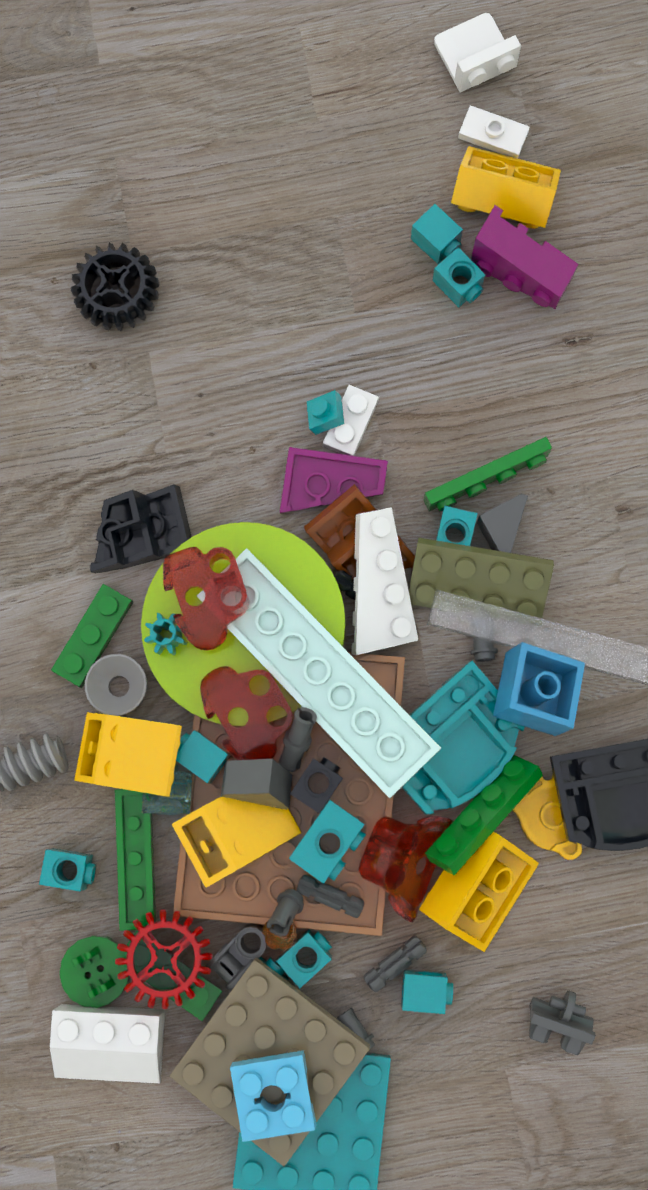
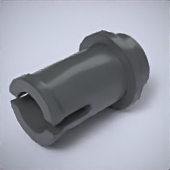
(483, 650)
(289, 904)
(350, 1020)

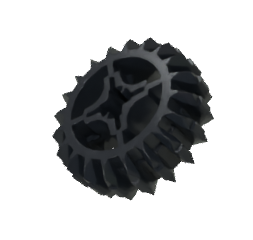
(99, 304)

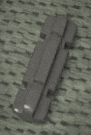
(330, 896)
(395, 963)

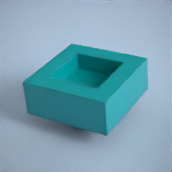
(325, 412)

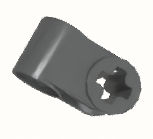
(236, 957)

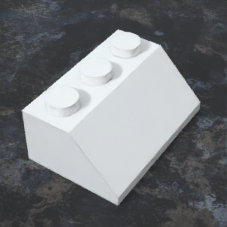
(107, 1043)

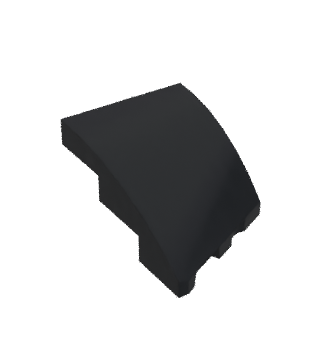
(140, 528)

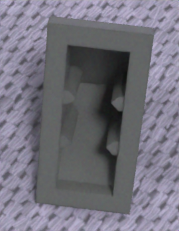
(502, 523)
(257, 782)

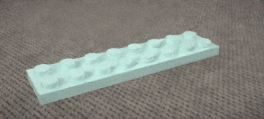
(327, 680)

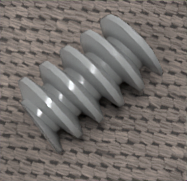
(32, 762)

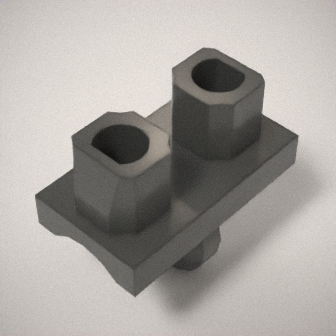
(564, 1018)

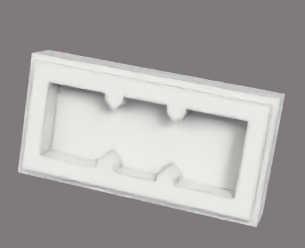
(493, 132)

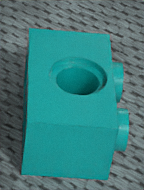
(309, 853)

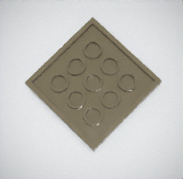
(264, 1019)

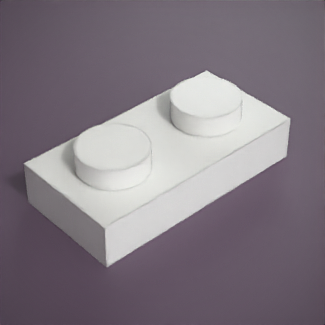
(357, 412)

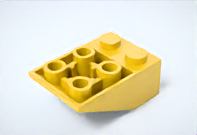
(128, 753)
(231, 835)

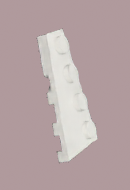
(382, 597)

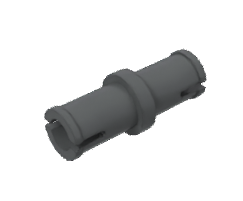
(297, 739)

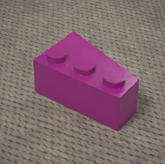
(521, 262)

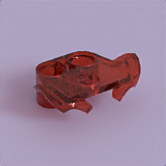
(207, 623)
(225, 690)
(393, 858)

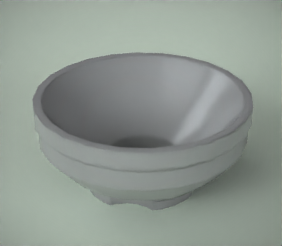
(100, 678)

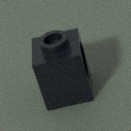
(303, 792)

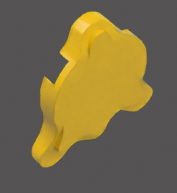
(542, 820)

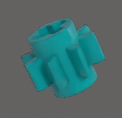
(162, 643)

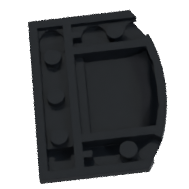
(604, 795)

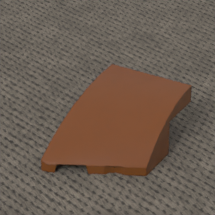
(335, 531)

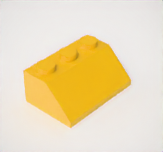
(512, 184)
(481, 892)

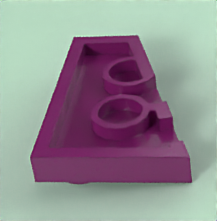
(322, 477)

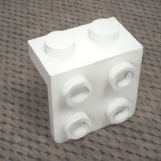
(476, 51)

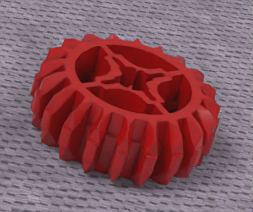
(182, 983)

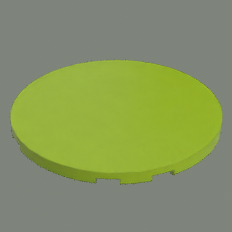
(291, 563)

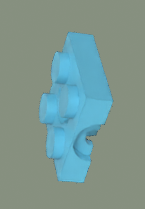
(270, 1120)

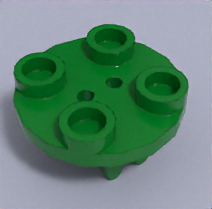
(85, 957)

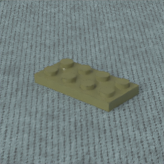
(480, 575)

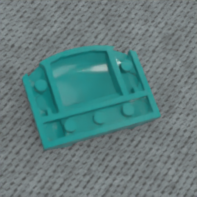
(470, 740)

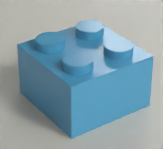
(539, 689)

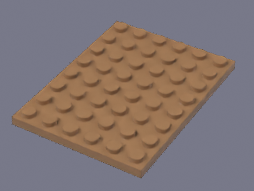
(253, 890)

